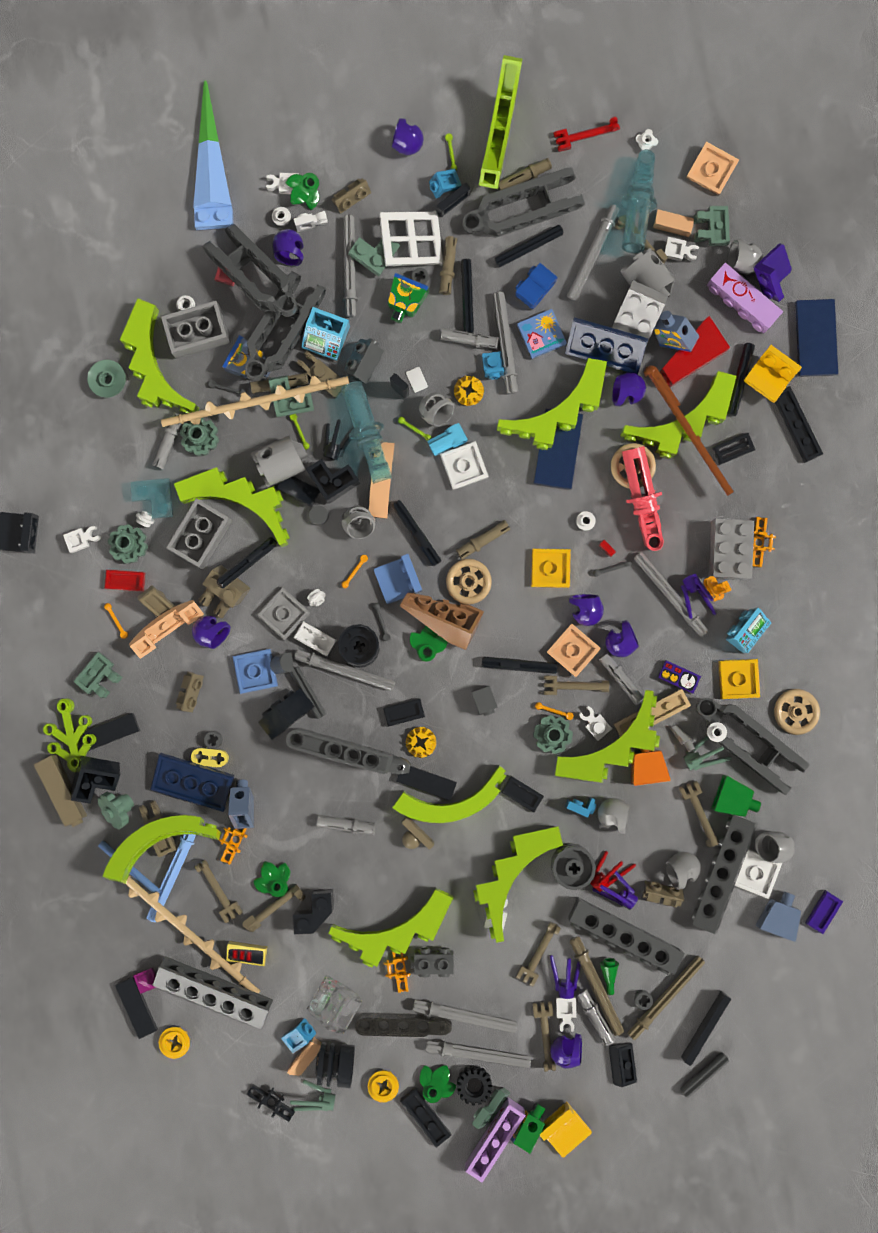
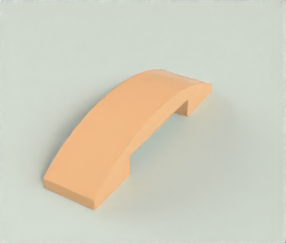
(380, 491)
(163, 625)

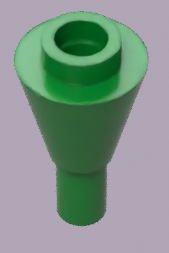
(609, 969)

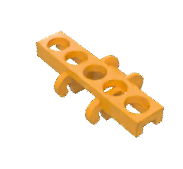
(763, 535)
(716, 589)
(235, 832)
(402, 975)

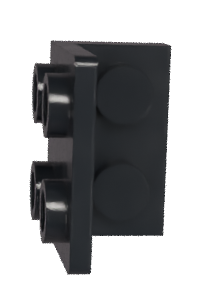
(18, 532)

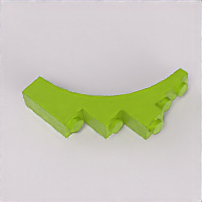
(501, 122)
(139, 336)
(565, 415)
(668, 436)
(212, 486)
(619, 753)
(527, 848)
(374, 943)

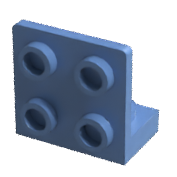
(397, 579)

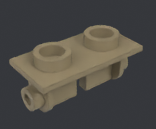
(357, 191)
(187, 700)
(656, 891)

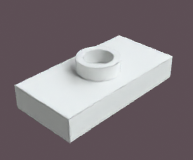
(315, 638)

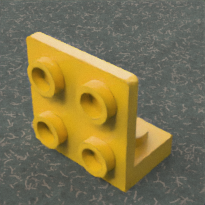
(772, 373)
(565, 1129)

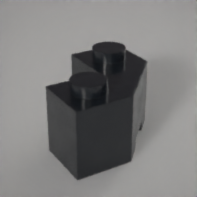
(310, 920)

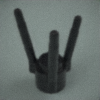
(331, 449)

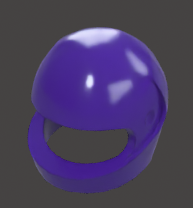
(407, 138)
(288, 242)
(630, 386)
(590, 609)
(205, 631)
(622, 643)
(567, 1051)

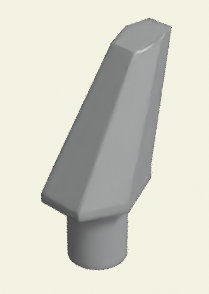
(683, 738)

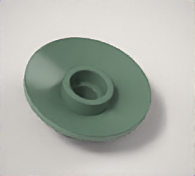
(100, 372)

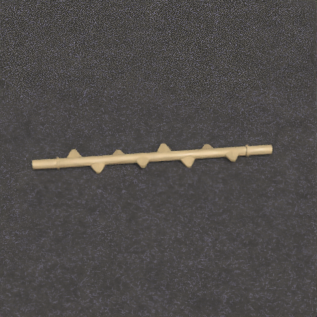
(263, 401)
(190, 937)

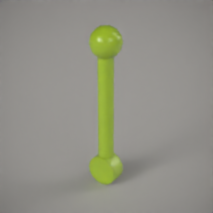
(449, 138)
(293, 417)
(401, 420)

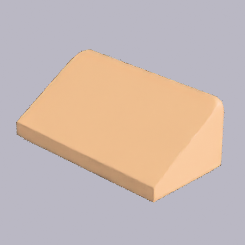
(673, 223)
(304, 1058)

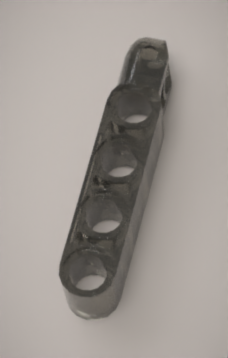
(435, 1025)

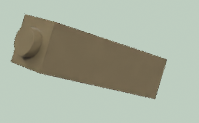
(59, 790)

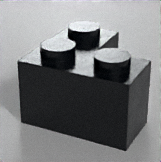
(332, 485)
(285, 713)
(93, 774)

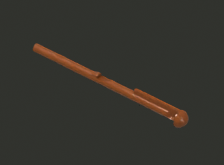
(673, 404)

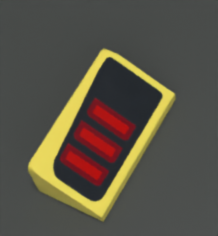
(246, 953)

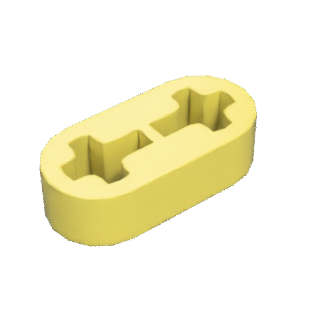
(210, 752)

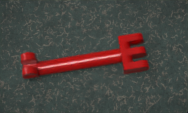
(566, 139)

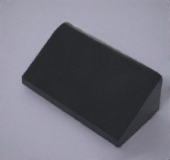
(299, 490)
(622, 1064)

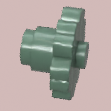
(199, 437)
(127, 544)
(552, 734)
(115, 808)

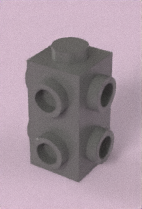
(363, 360)
(433, 962)

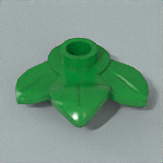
(302, 192)
(429, 640)
(271, 876)
(436, 1080)

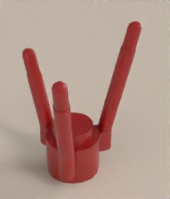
(602, 879)

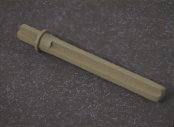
(596, 985)
(648, 1017)

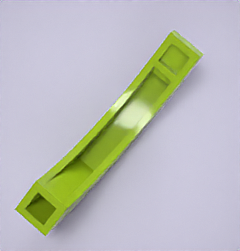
(454, 811)
(148, 835)

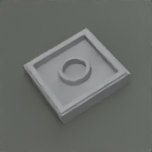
(283, 613)

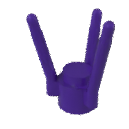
(693, 584)
(624, 898)
(566, 987)

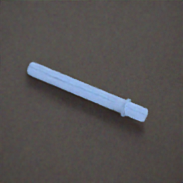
(172, 872)

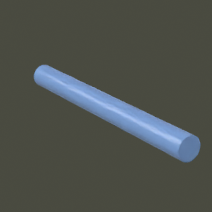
(134, 872)

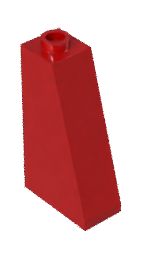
(707, 349)

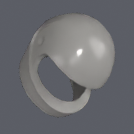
(747, 258)
(436, 409)
(358, 522)
(614, 812)
(779, 845)
(686, 867)

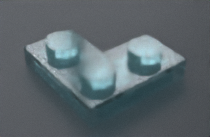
(158, 492)

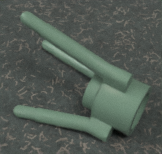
(694, 759)
(325, 1103)

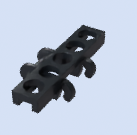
(276, 1106)

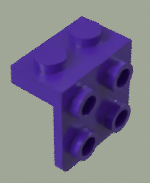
(772, 271)

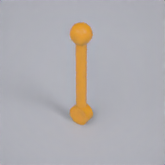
(345, 584)
(123, 634)
(569, 715)

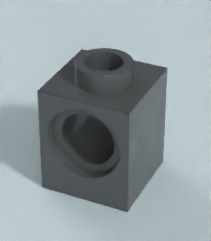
(484, 700)

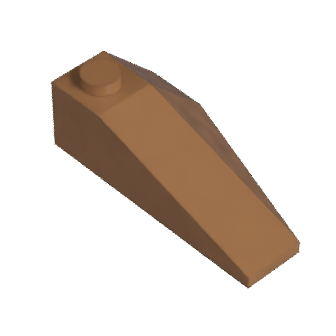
(450, 621)

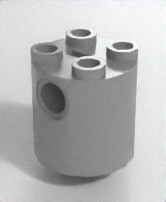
(649, 271)
(280, 460)

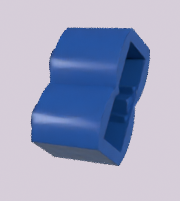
(536, 285)

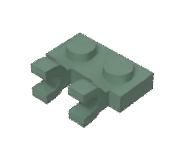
(717, 226)
(93, 674)

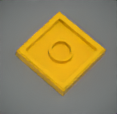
(550, 568)
(739, 679)

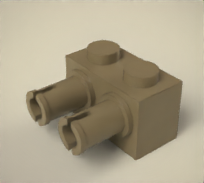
(230, 595)

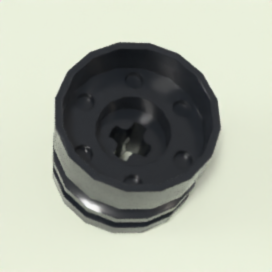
(348, 641)
(335, 1065)

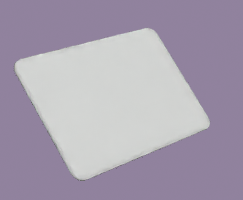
(416, 379)

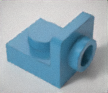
(444, 182)
(492, 365)
(577, 806)
(299, 1036)

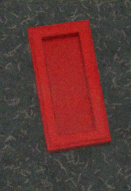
(125, 580)

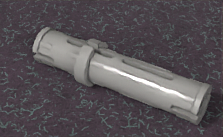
(469, 338)
(171, 433)
(626, 684)
(346, 825)
(591, 1009)

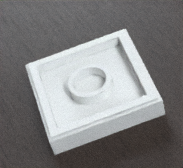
(464, 465)
(757, 874)

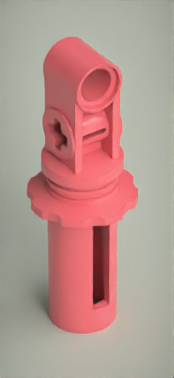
(644, 505)

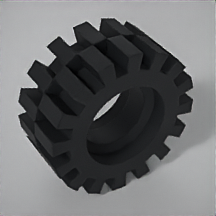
(474, 1097)

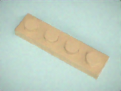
(664, 709)

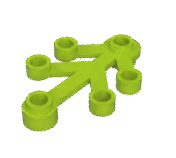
(70, 738)

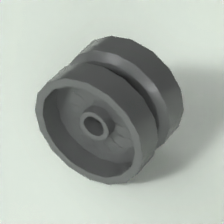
(583, 871)

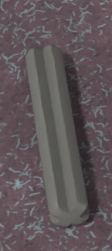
(303, 684)
(704, 1075)

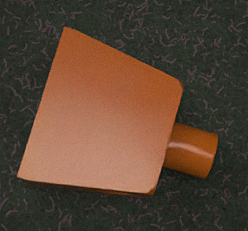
(648, 768)

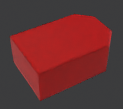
(607, 548)

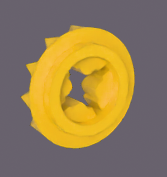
(473, 398)
(411, 741)
(166, 1045)
(385, 1094)

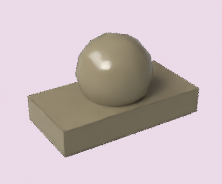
(155, 601)
(415, 835)

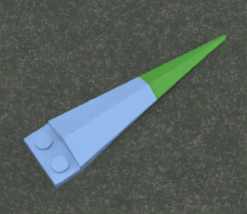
(211, 196)

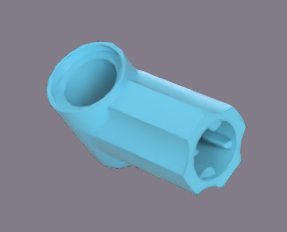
(452, 437)

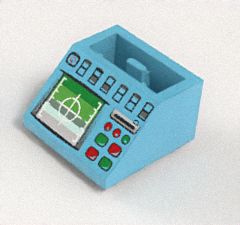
(325, 333)
(748, 630)

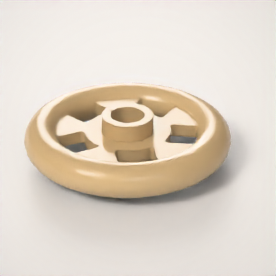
(617, 467)
(473, 597)
(807, 699)

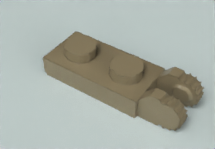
(321, 371)
(166, 845)

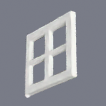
(409, 217)

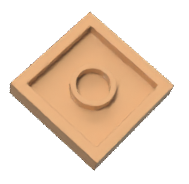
(712, 168)
(573, 650)

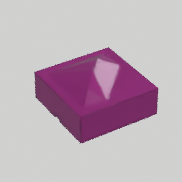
(145, 980)

